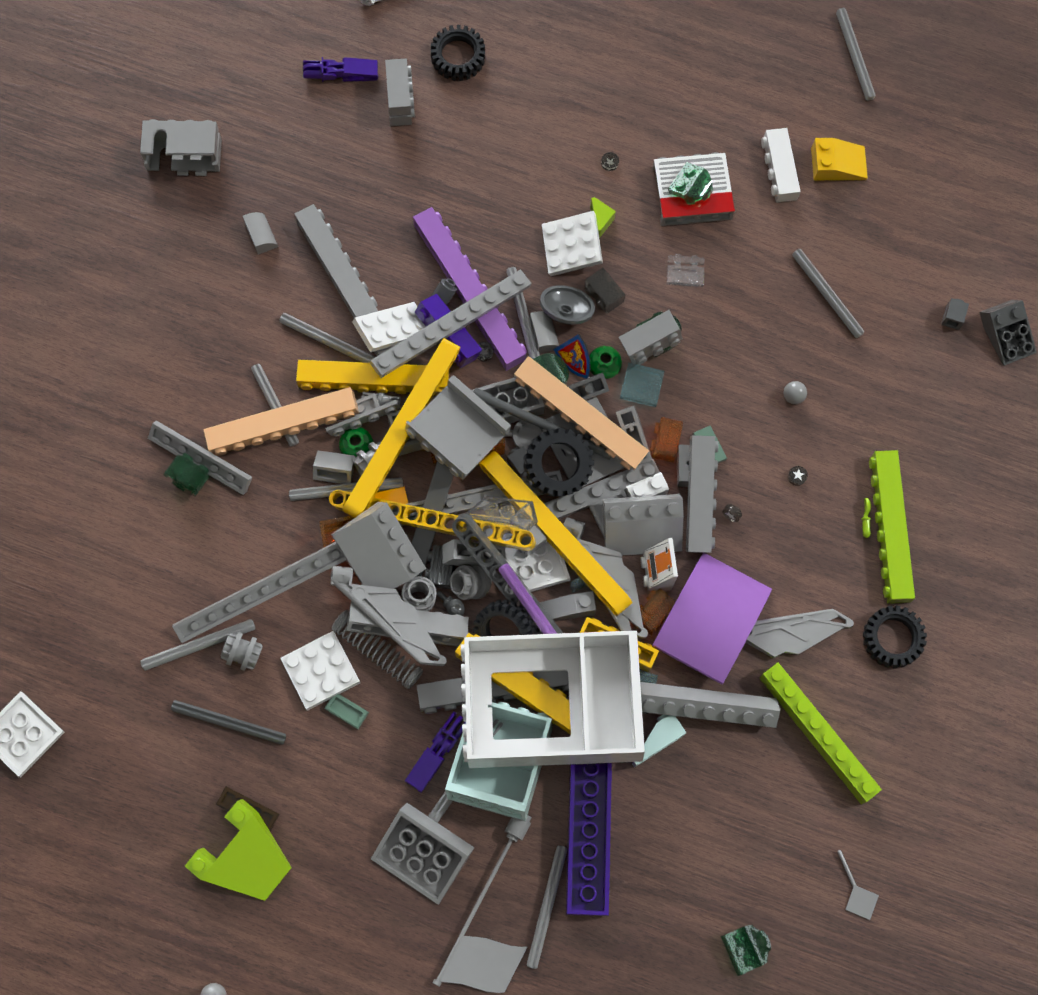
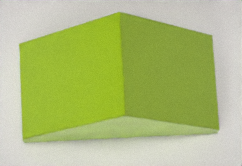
(604, 215)

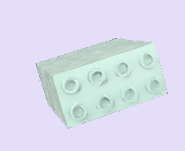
(500, 788)

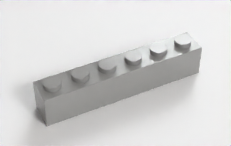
(700, 494)
(441, 627)

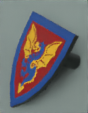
(575, 355)

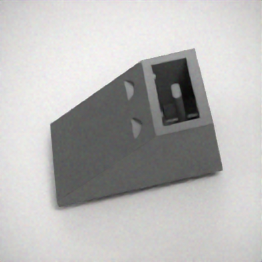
(1009, 331)

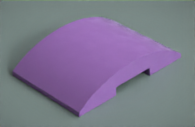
(712, 618)

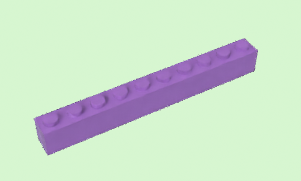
(457, 268)

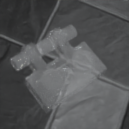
(685, 275)

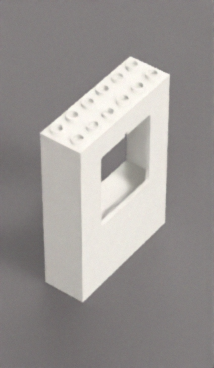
(602, 698)

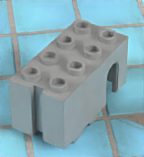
(191, 143)

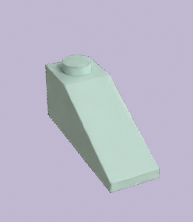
(662, 735)

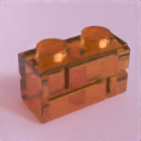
(667, 439)
(656, 610)

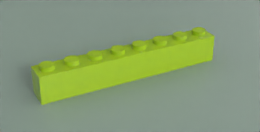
(892, 527)
(820, 734)

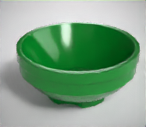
(608, 369)
(349, 449)

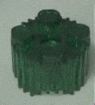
(187, 474)

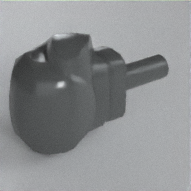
(453, 606)

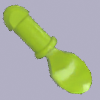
(866, 520)

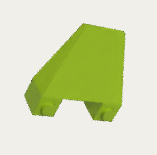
(249, 862)

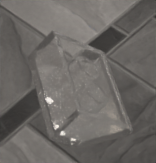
(505, 512)

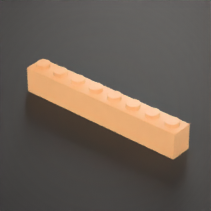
(581, 413)
(281, 421)

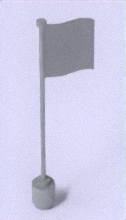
(479, 960)

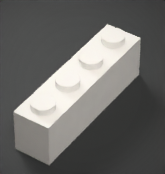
(781, 165)

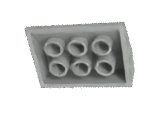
(642, 522)
(378, 548)
(422, 853)

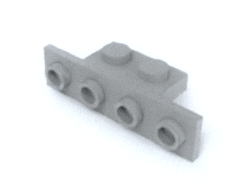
(369, 410)

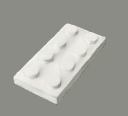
(388, 326)

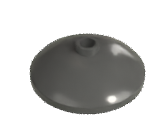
(567, 304)

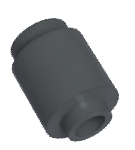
(445, 290)

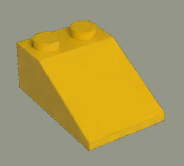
(838, 160)

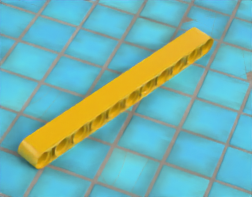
(397, 436)
(442, 520)
(558, 535)

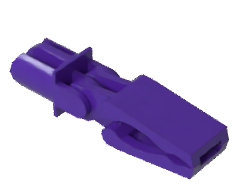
(349, 69)
(430, 760)

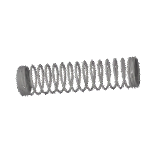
(413, 677)

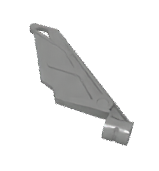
(613, 565)
(391, 614)
(795, 632)

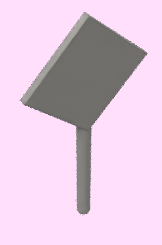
(861, 901)

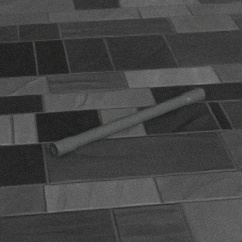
(531, 418)

